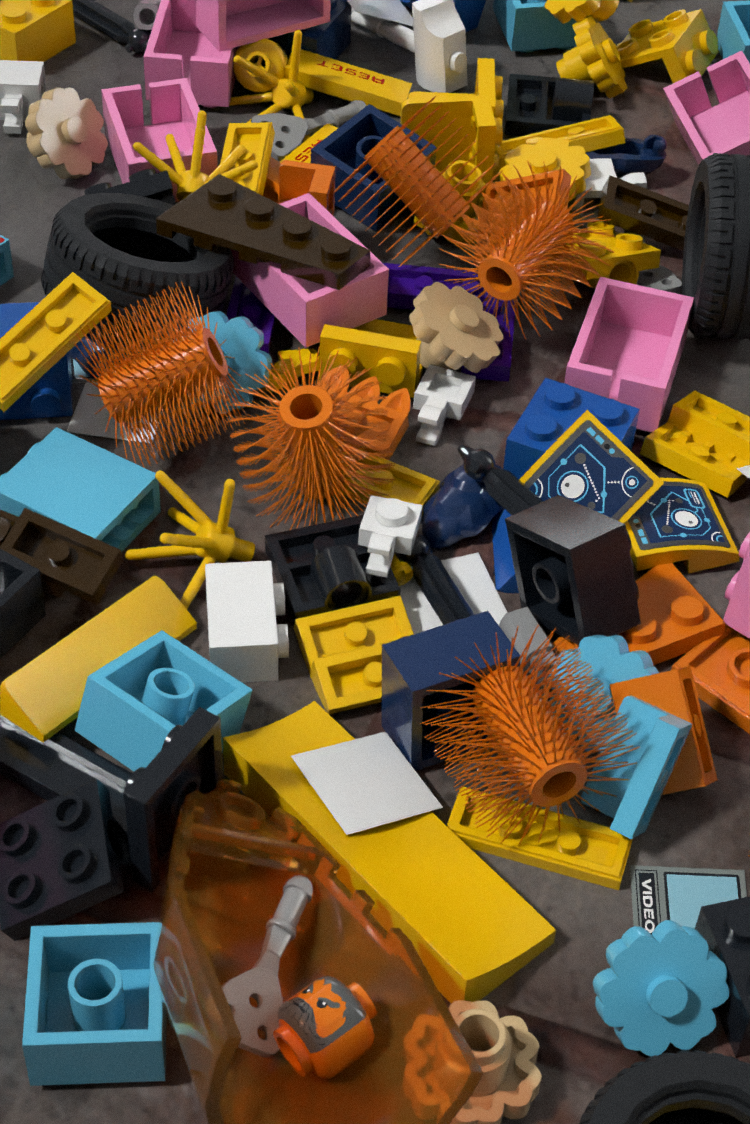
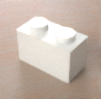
(243, 620)

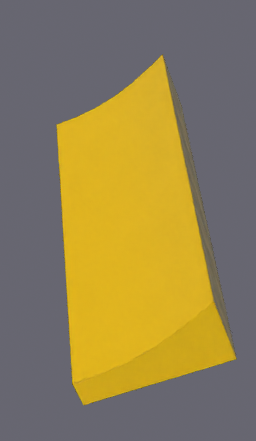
(417, 870)

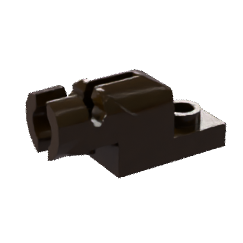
(62, 554)

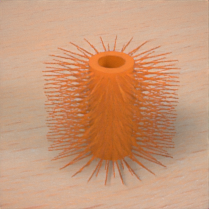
(416, 181)
(527, 249)
(162, 375)
(312, 442)
(528, 735)

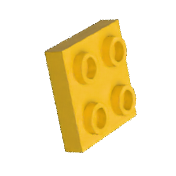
(624, 263)

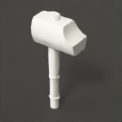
(436, 40)

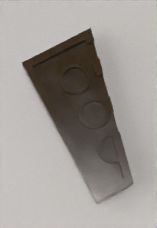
(264, 232)

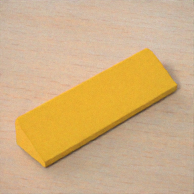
(51, 687)

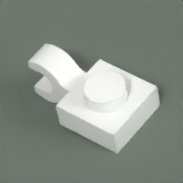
(439, 396)
(386, 529)

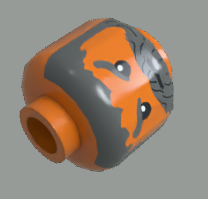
(325, 1027)

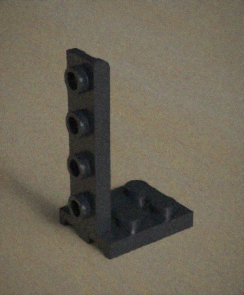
(140, 801)

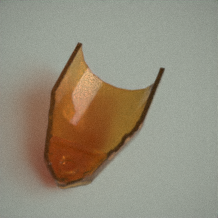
(216, 901)

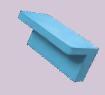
(660, 743)

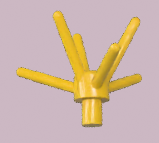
(285, 92)
(193, 179)
(212, 539)

